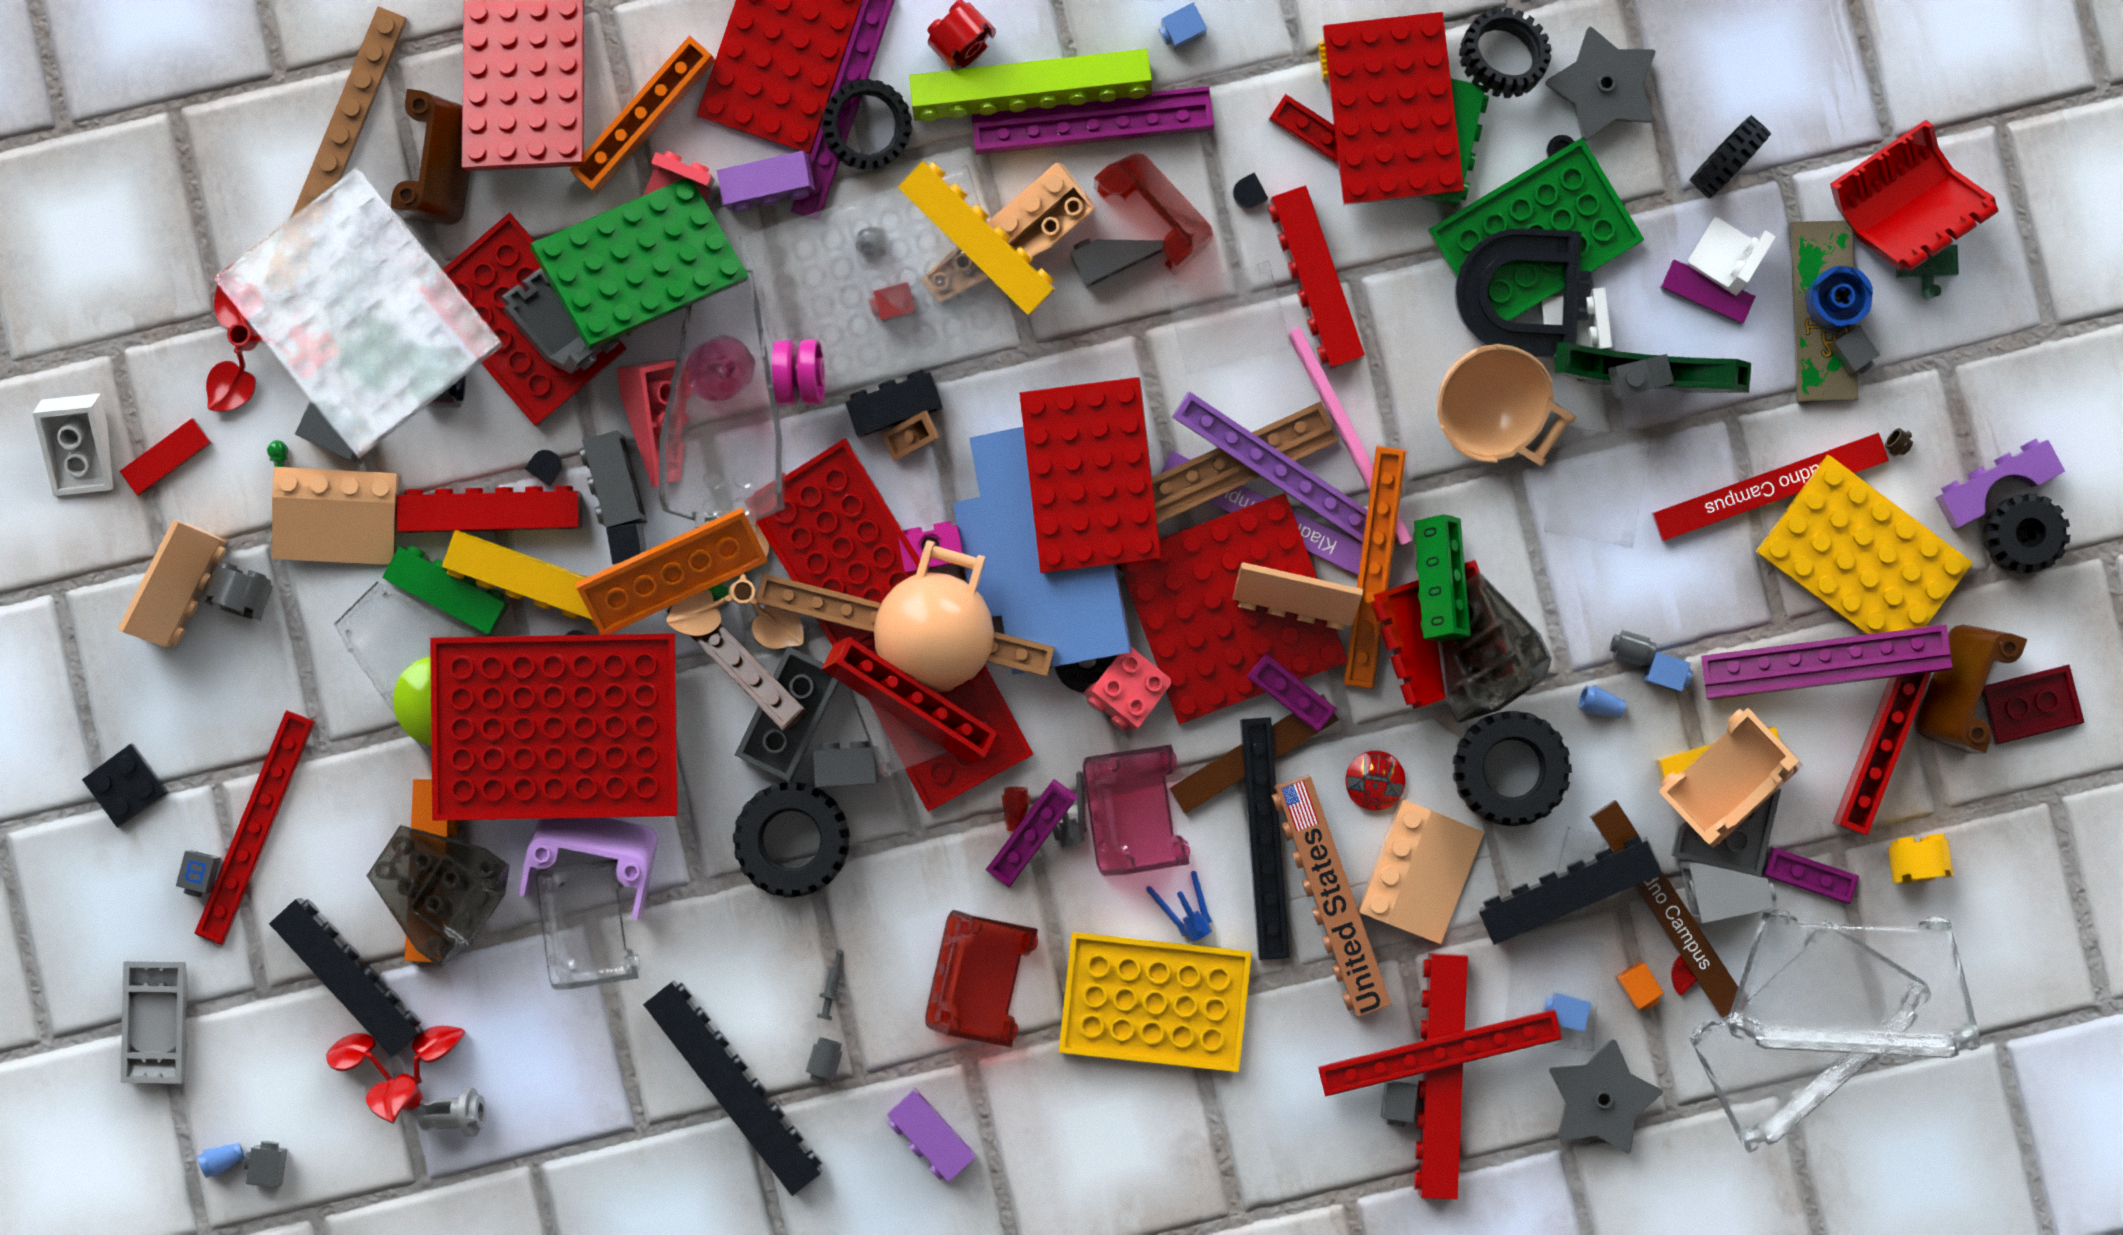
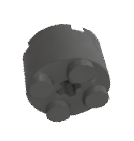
(238, 592)

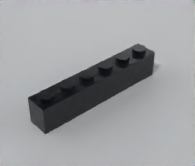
(1570, 890)
(346, 976)

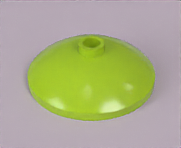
(413, 700)

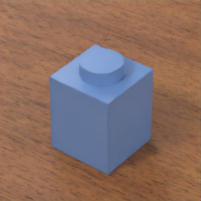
(1182, 27)
(1668, 672)
(1570, 1010)

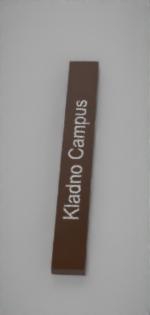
(1673, 917)

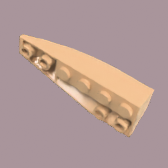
(1044, 211)

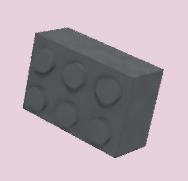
(613, 480)

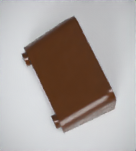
(442, 182)
(1955, 693)

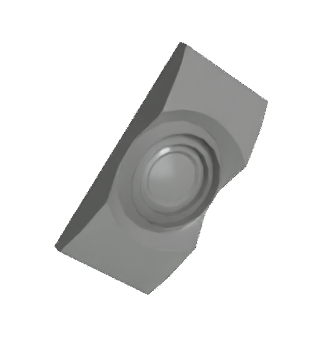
(154, 1022)

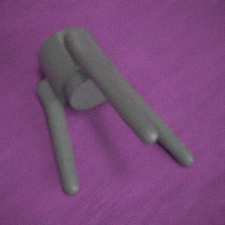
(1069, 830)

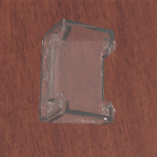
(584, 925)

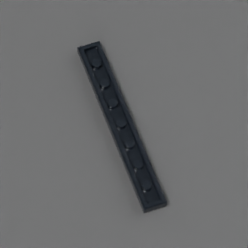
(1264, 838)

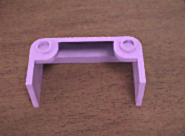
(627, 842)

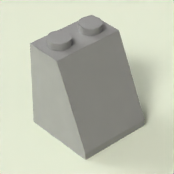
(1724, 893)

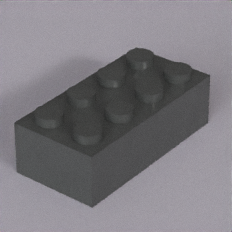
(765, 741)

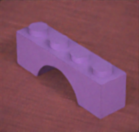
(1967, 501)

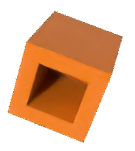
(1640, 986)

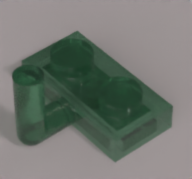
(1941, 264)

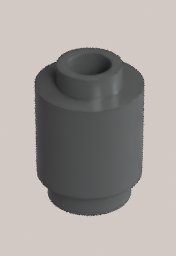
(1633, 648)
(824, 1060)

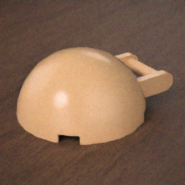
(1498, 404)
(936, 623)

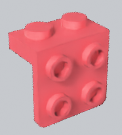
(670, 170)
(1128, 690)

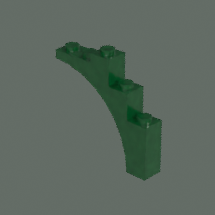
(1688, 373)

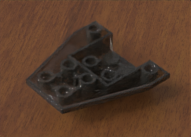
(439, 890)

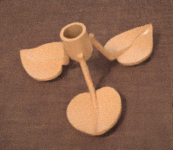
(771, 628)

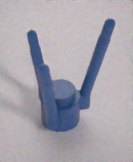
(1195, 925)

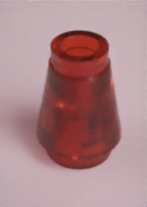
(1015, 806)

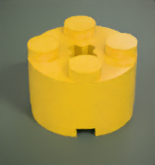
(1920, 860)

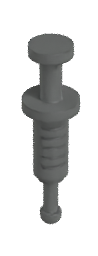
(831, 987)

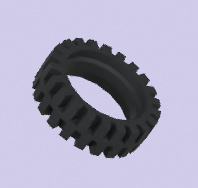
(1517, 26)
(895, 103)
(1730, 156)

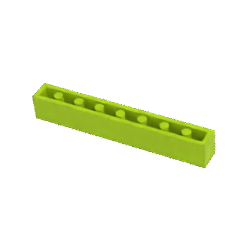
(1030, 85)

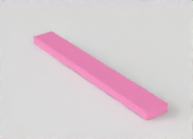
(1339, 417)

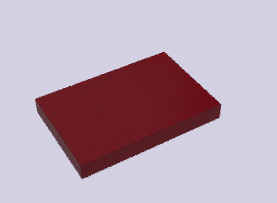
(2032, 704)

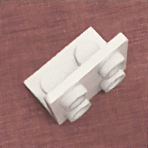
(1728, 255)
(1590, 333)

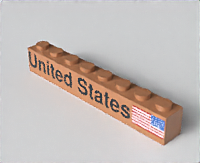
(1331, 894)

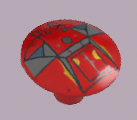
(1375, 780)

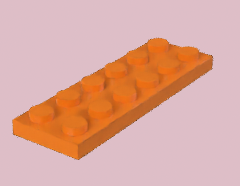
(671, 572)

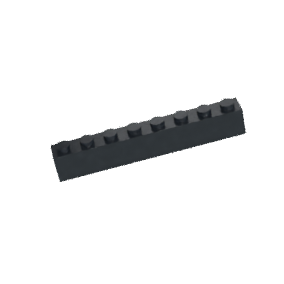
(733, 1087)

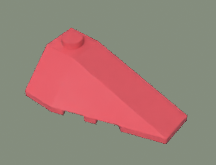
(644, 395)

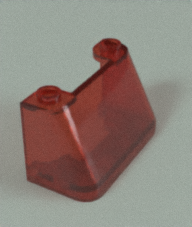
(1189, 228)
(977, 977)

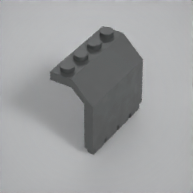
(548, 326)

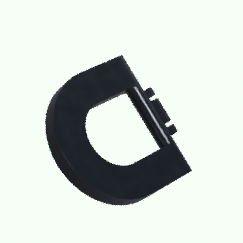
(1521, 246)

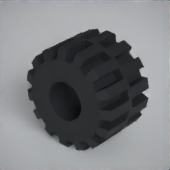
(2045, 527)

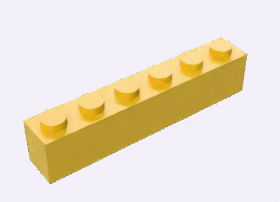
(976, 237)
(515, 573)

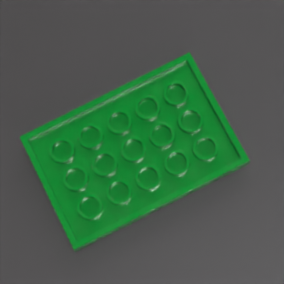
(1556, 194)
(638, 262)

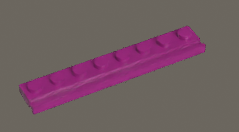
(1095, 121)
(1826, 662)

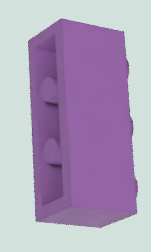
(766, 181)
(930, 1136)

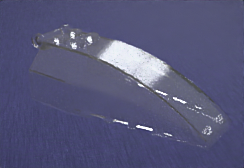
(728, 449)

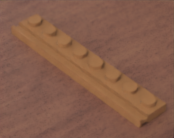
(1219, 473)

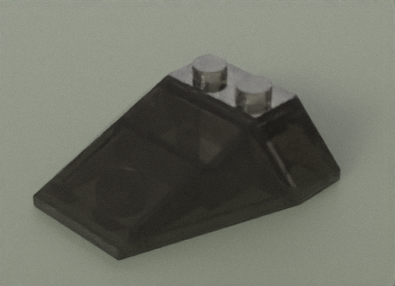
(1497, 660)

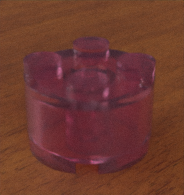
(705, 363)

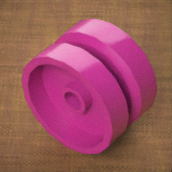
(798, 372)

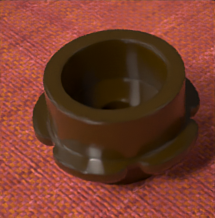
(1899, 442)

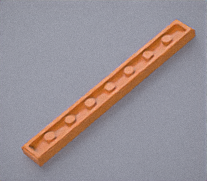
(1375, 564)

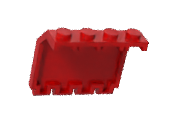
(1910, 200)
(1413, 657)

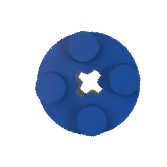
(1852, 308)

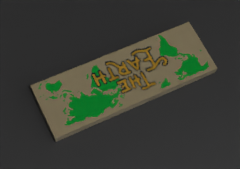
(1818, 372)

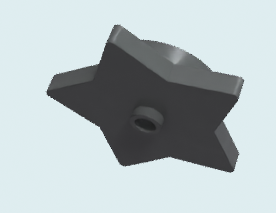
(1593, 103)
(1584, 1084)

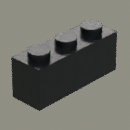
(892, 403)

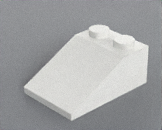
(75, 444)

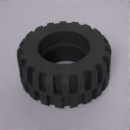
(1552, 760)
(750, 844)

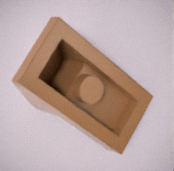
(910, 436)

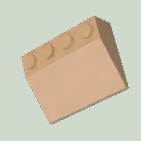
(334, 515)
(173, 584)
(1296, 594)
(1420, 871)

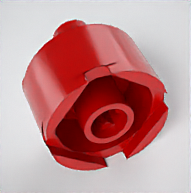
(960, 35)

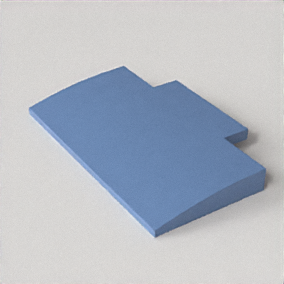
(1066, 609)

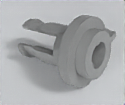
(465, 1112)

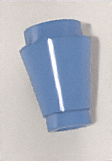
(1600, 702)
(219, 1159)

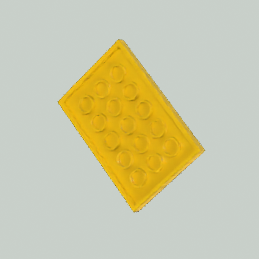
(1862, 553)
(1155, 1001)

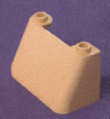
(1730, 778)

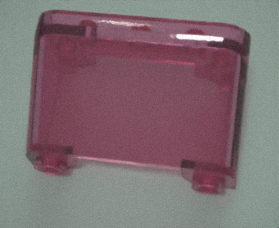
(1132, 811)

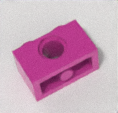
(944, 532)

